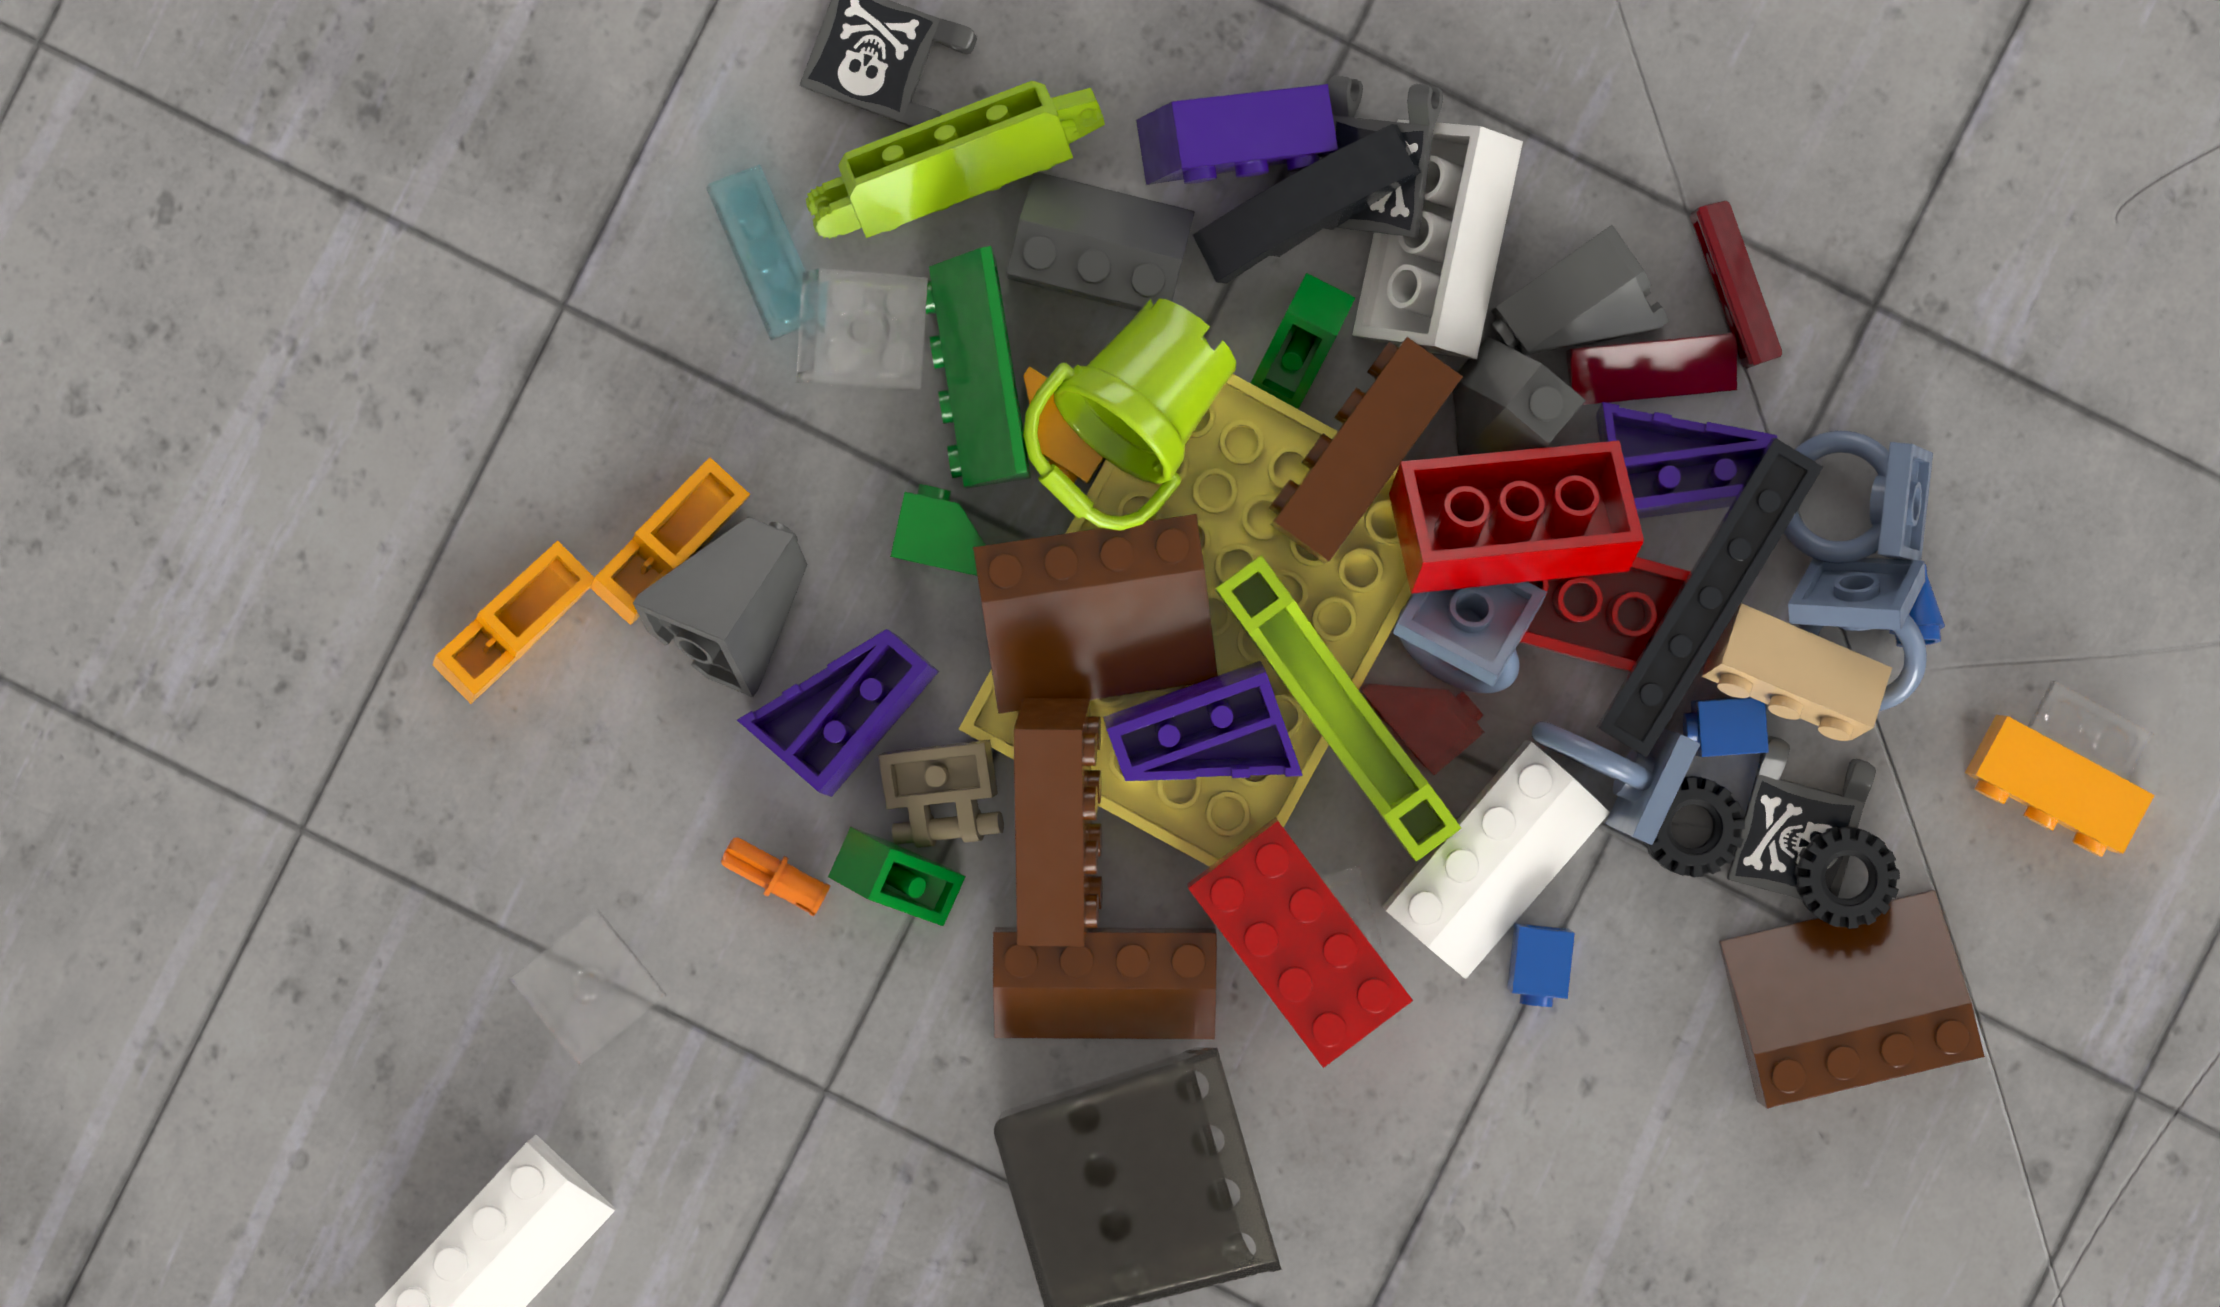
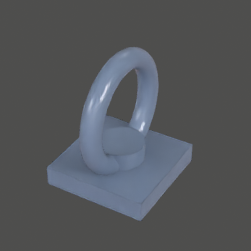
(1896, 500)
(1866, 597)
(1470, 633)
(1642, 783)

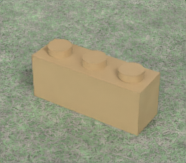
(1798, 674)

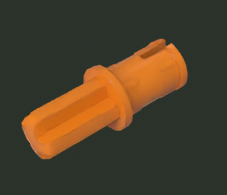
(775, 875)

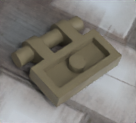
(938, 776)

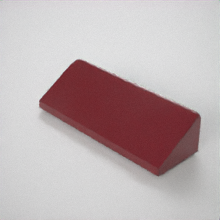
(1735, 283)
(1654, 369)

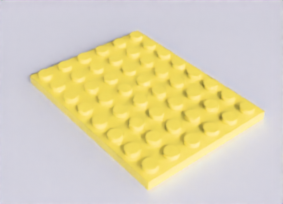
(1229, 479)

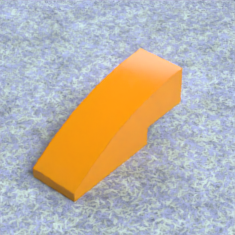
(670, 537)
(513, 622)

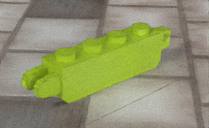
(952, 159)

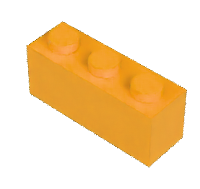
(2058, 786)

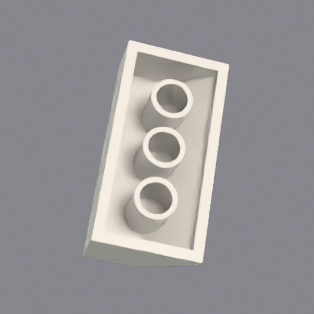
(1443, 281)
(1499, 861)
(506, 1237)

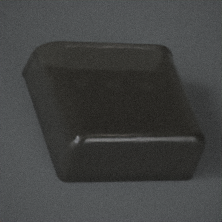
(1129, 1187)

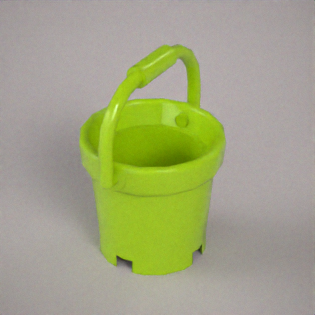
(1134, 405)

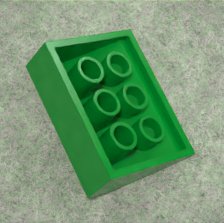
(978, 370)

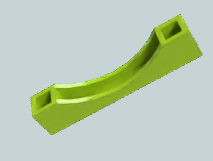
(1337, 708)

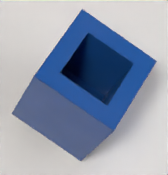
(1727, 726)
(1540, 963)

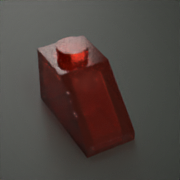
(1427, 720)

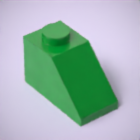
(1302, 340)
(935, 531)
(896, 877)

